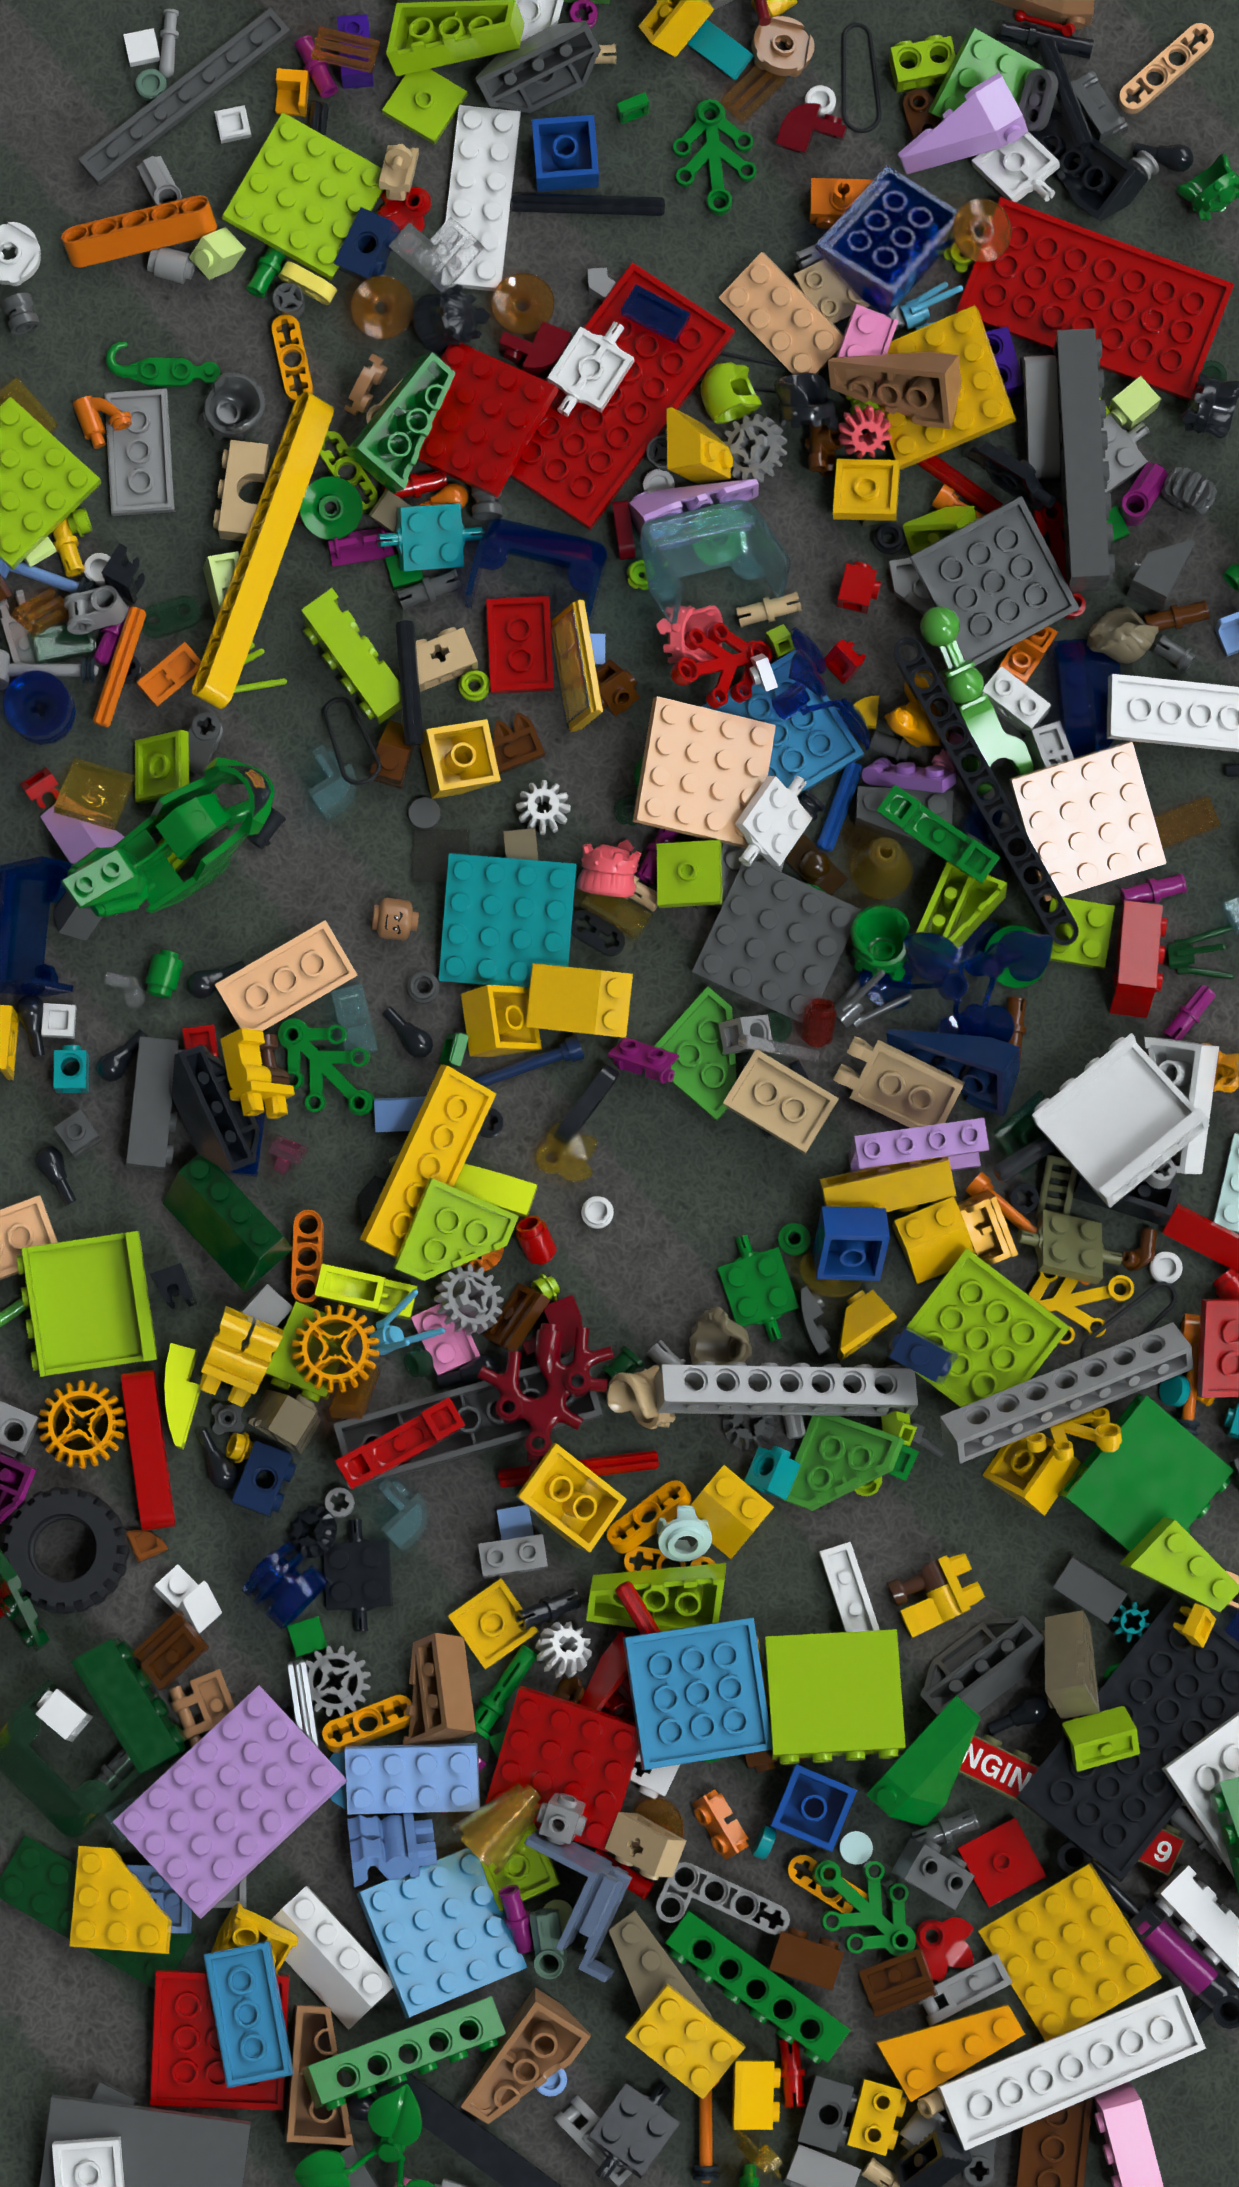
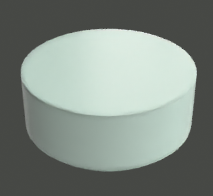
(856, 1848)

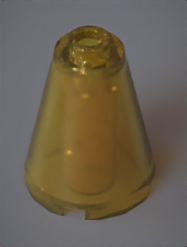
(881, 868)
(500, 1825)

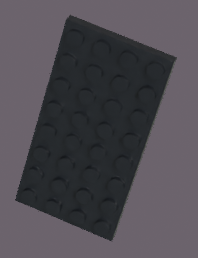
(1175, 1700)

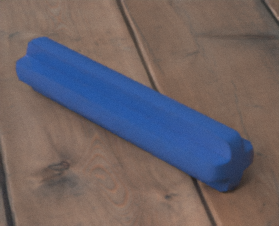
(839, 807)

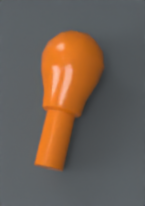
(449, 494)

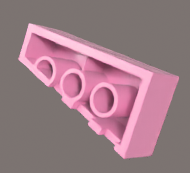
(1127, 2138)

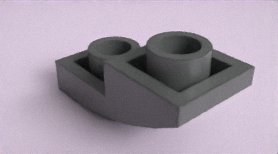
(810, 1312)

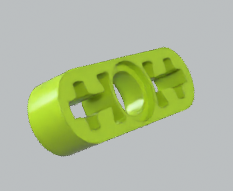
(327, 457)

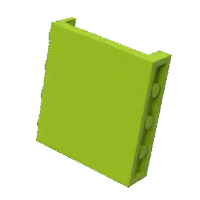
(87, 1303)
(835, 1696)

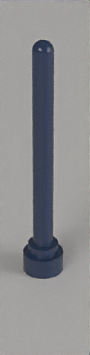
(568, 1050)

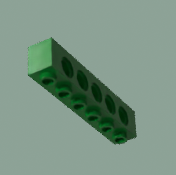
(831, 2030)
(322, 2076)

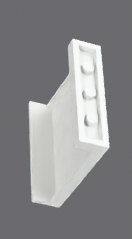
(1119, 1120)

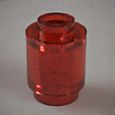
(819, 1022)

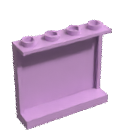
(957, 1140)

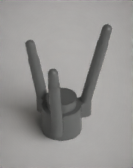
(849, 1008)

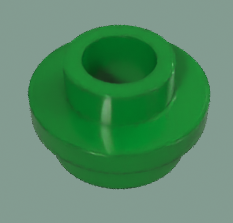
(792, 1249)

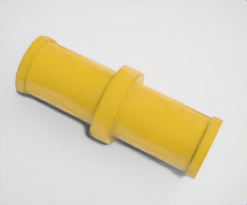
(66, 546)

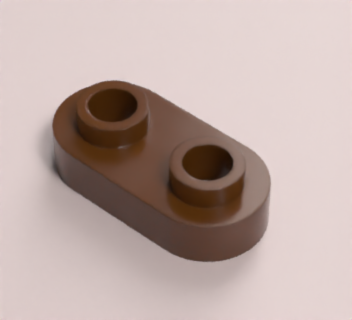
(918, 117)

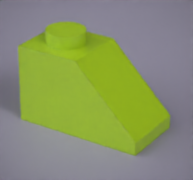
(936, 525)

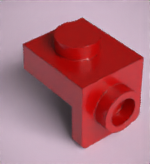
(199, 1036)

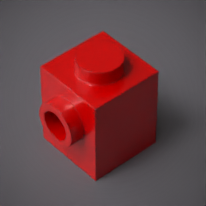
(858, 587)

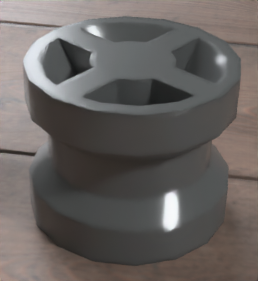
(286, 295)

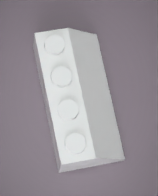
(332, 1959)

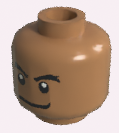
(394, 919)

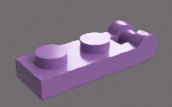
(908, 776)

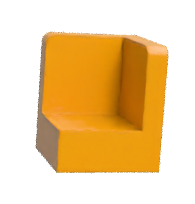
(292, 92)

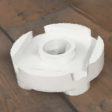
(27, 252)

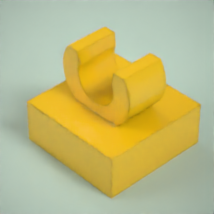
(1198, 1624)

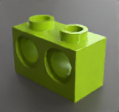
(926, 72)

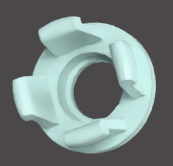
(685, 1525)

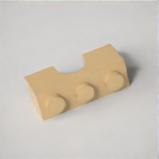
(243, 464)

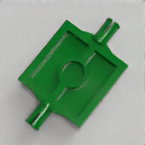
(758, 1288)

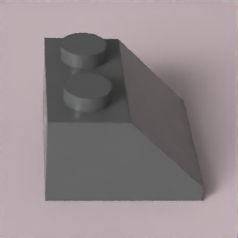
(1155, 576)

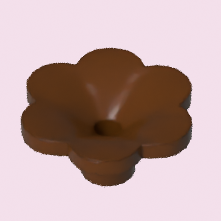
(570, 1689)

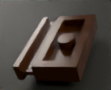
(517, 1318)
(170, 1650)
(898, 1983)

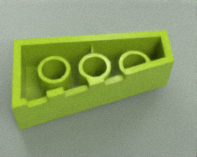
(451, 32)
(352, 657)
(672, 1595)

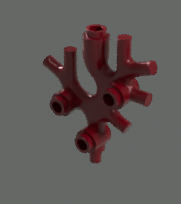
(550, 1408)

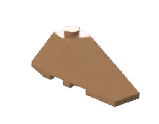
(1058, 11)
(907, 383)
(535, 2046)

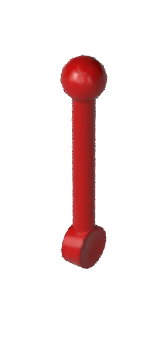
(1067, 29)

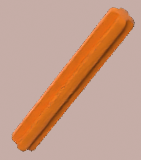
(119, 666)

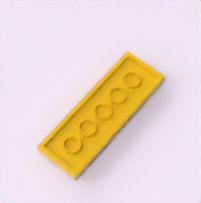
(432, 1149)

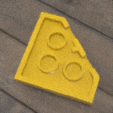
(115, 1907)

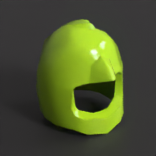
(728, 393)

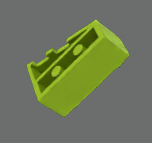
(961, 904)
(1181, 1564)

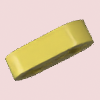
(308, 282)

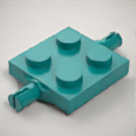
(430, 537)

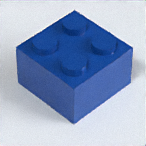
(565, 153)
(850, 1243)
(813, 1808)

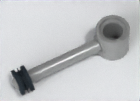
(86, 670)

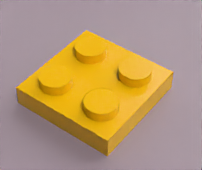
(866, 489)
(490, 1624)

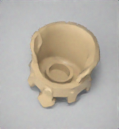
(638, 1395)

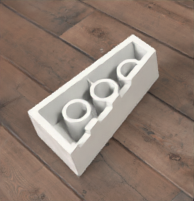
(1193, 1073)
(1202, 1918)

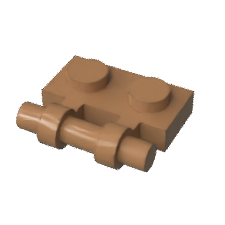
(213, 1700)

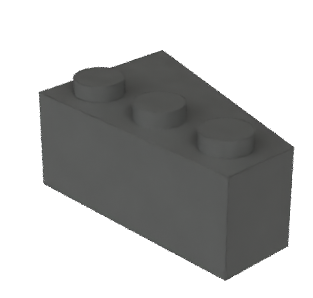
(870, 798)

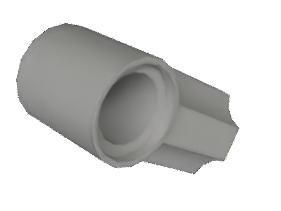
(158, 180)

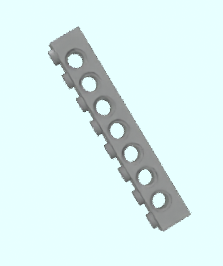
(1066, 1392)
(676, 1397)

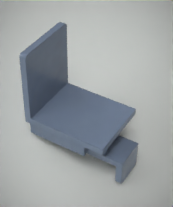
(596, 1903)

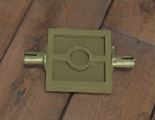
(1069, 1247)

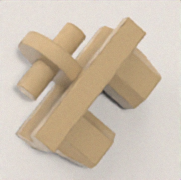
(398, 171)

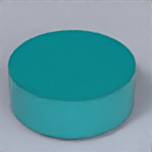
(1175, 1391)
(764, 1842)

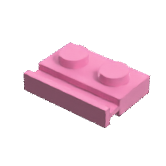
(867, 333)
(448, 1349)

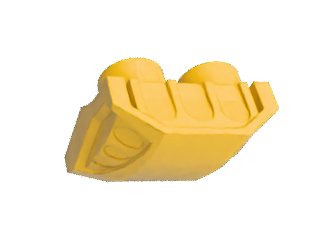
(248, 1928)

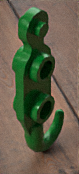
(162, 371)

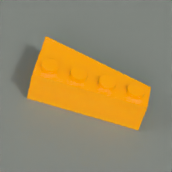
(941, 2051)

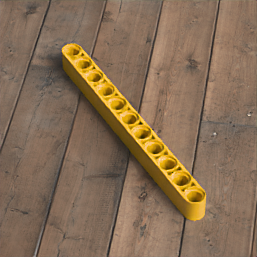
(262, 550)

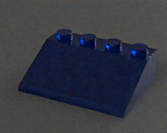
(888, 239)

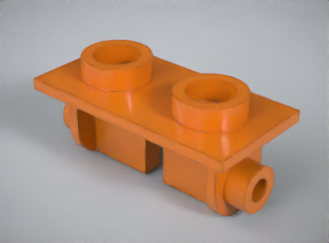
(725, 1838)

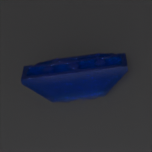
(1083, 694)

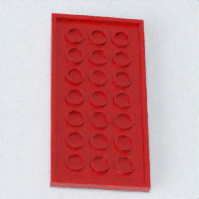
(1144, 308)
(590, 455)

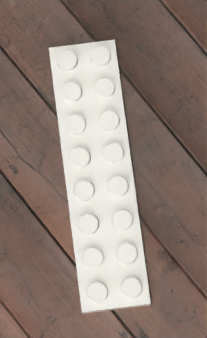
(1071, 2068)

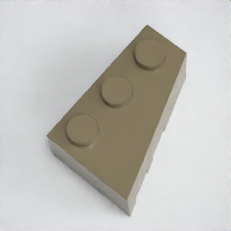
(286, 1419)
(1070, 1665)

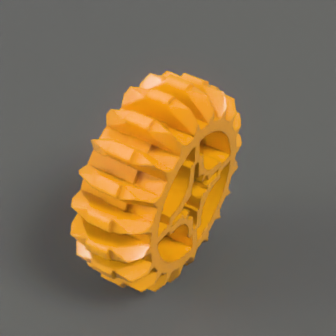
(314, 1329)
(69, 1432)

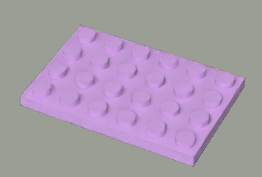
(229, 1801)

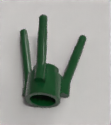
(1182, 954)

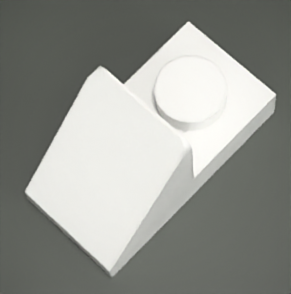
(187, 1596)

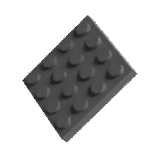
(995, 580)
(776, 940)

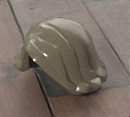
(1121, 635)
(718, 1339)

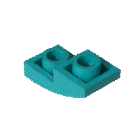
(720, 49)

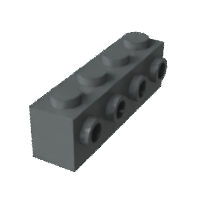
(152, 1106)

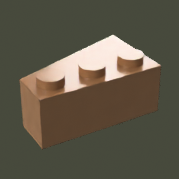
(441, 1691)

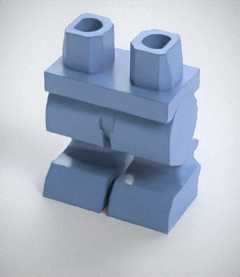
(390, 1846)

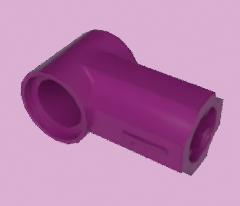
(1143, 493)

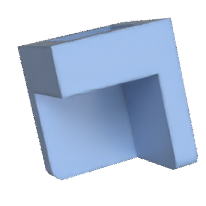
(1228, 633)

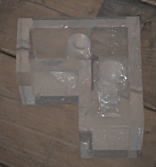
(441, 257)

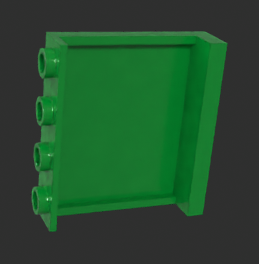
(1151, 1476)

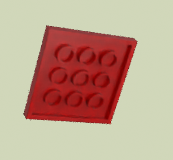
(484, 419)
(568, 1752)
(188, 2053)

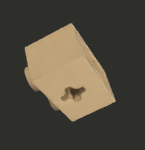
(458, 658)
(645, 1845)

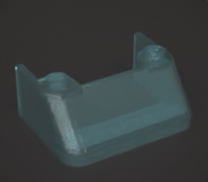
(709, 540)

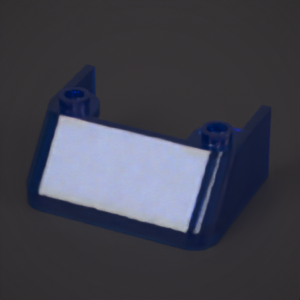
(582, 556)
(25, 902)

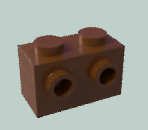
(806, 1959)

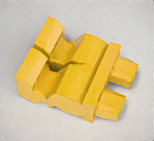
(235, 1366)

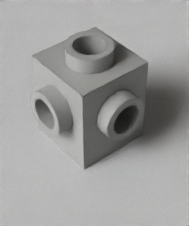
(566, 1809)

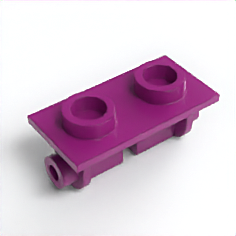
(359, 547)
(635, 1056)

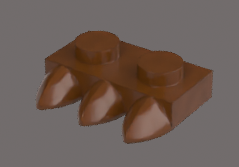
(518, 747)

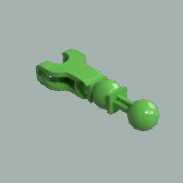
(965, 686)

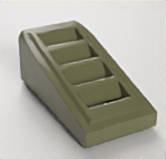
(1060, 1160)

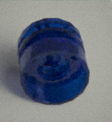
(22, 702)
(284, 1585)

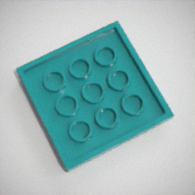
(505, 918)

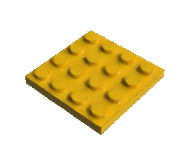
(982, 394)
(1070, 1953)

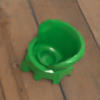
(1212, 188)
(879, 940)

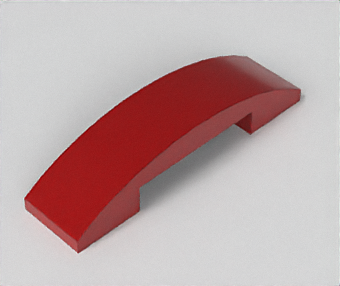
(400, 1444)

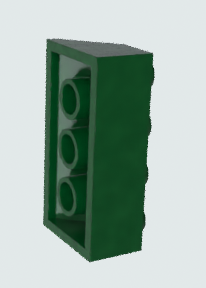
(225, 1222)
(130, 1705)

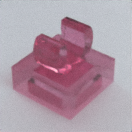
(287, 1152)

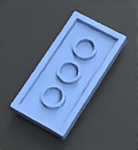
(412, 1778)

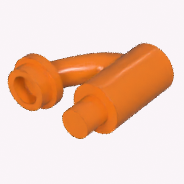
(91, 422)

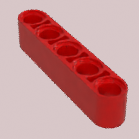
(148, 1450)

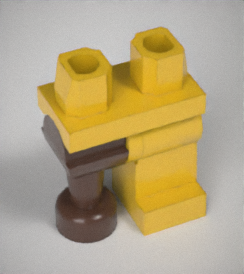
(255, 1073)
(944, 1594)

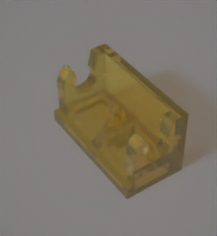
(619, 912)

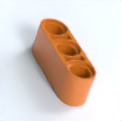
(305, 1242)

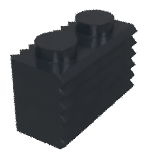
(932, 2161)

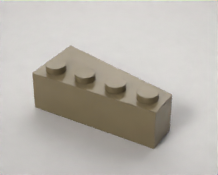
(647, 1963)

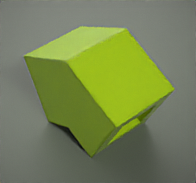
(777, 636)
(899, 1424)

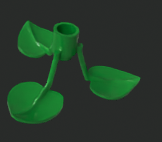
(392, 2117)

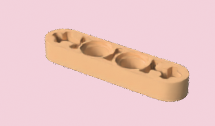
(1164, 67)

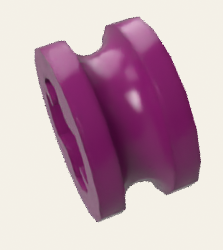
(584, 4)

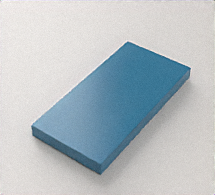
(248, 2014)

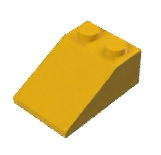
(579, 1000)
(571, 1498)

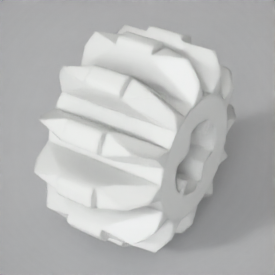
(530, 808)
(563, 1637)

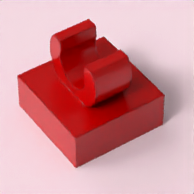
(844, 661)
(40, 784)

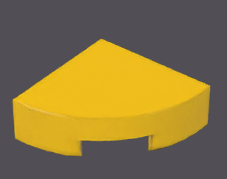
(869, 709)

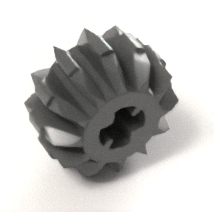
(1189, 491)

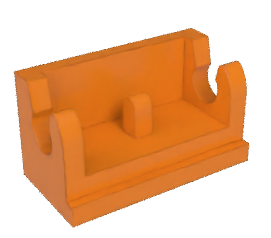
(169, 675)

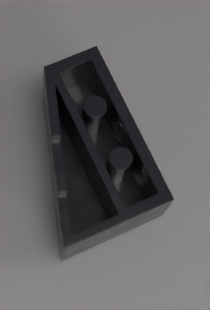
(1141, 1202)

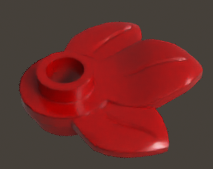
(403, 213)
(949, 1948)

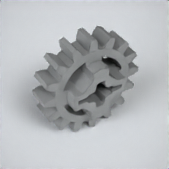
(754, 448)
(468, 1299)
(344, 1694)

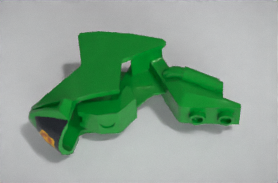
(137, 869)

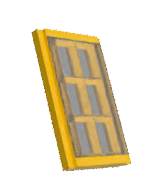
(576, 666)

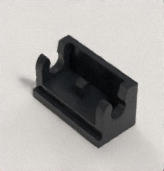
(120, 574)
(171, 1282)

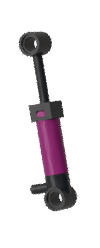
(1169, 1948)

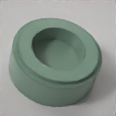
(150, 84)

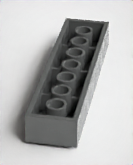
(1081, 461)
(482, 1426)

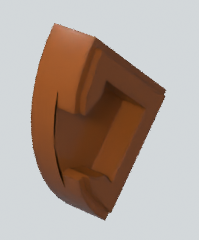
(145, 1544)

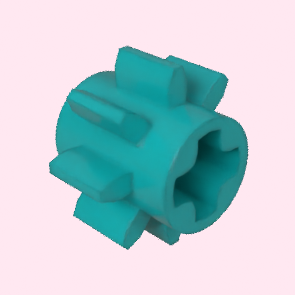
(1122, 1619)

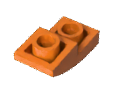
(1028, 653)

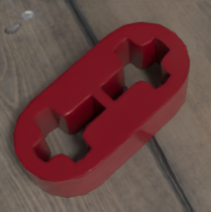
(623, 530)

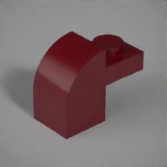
(802, 122)
(540, 355)
(562, 1313)

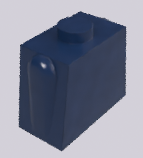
(921, 1354)

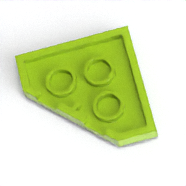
(451, 1231)

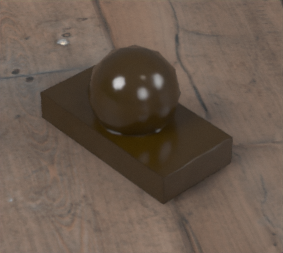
(814, 866)

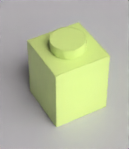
(217, 253)
(1134, 404)

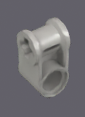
(92, 609)

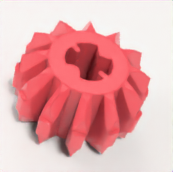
(876, 429)

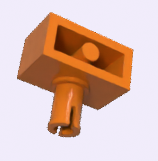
(832, 198)

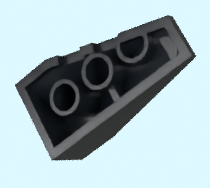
(1094, 174)

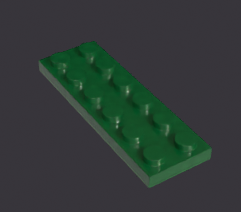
(44, 1888)

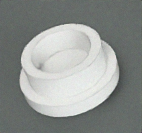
(597, 1212)

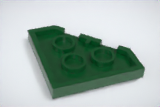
(19, 1608)

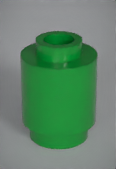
(163, 974)

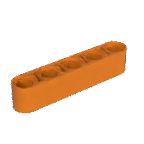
(139, 231)

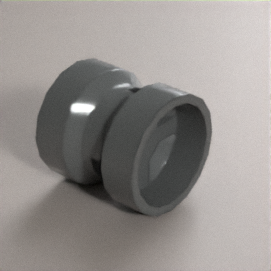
(20, 313)
(658, 452)
(486, 506)

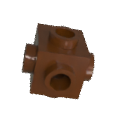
(616, 688)

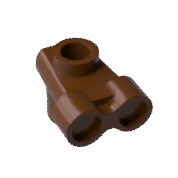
(821, 447)

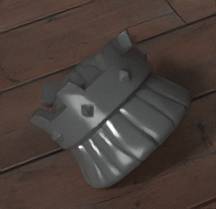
(232, 406)

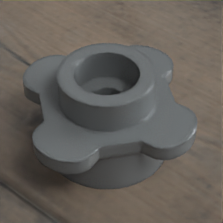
(233, 1425)

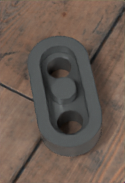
(1037, 99)

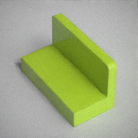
(1101, 1738)

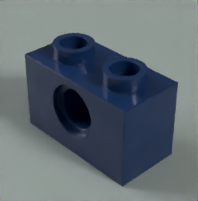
(365, 229)
(264, 1459)

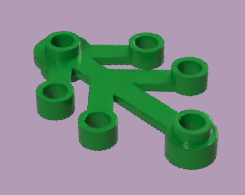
(713, 152)
(322, 1063)
(868, 1911)

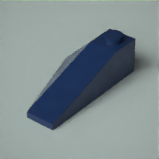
(982, 1062)

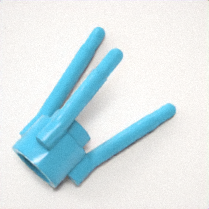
(916, 310)
(392, 1337)

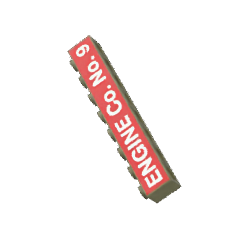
(1010, 1772)

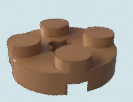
(778, 61)
(363, 385)

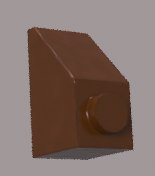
(394, 756)

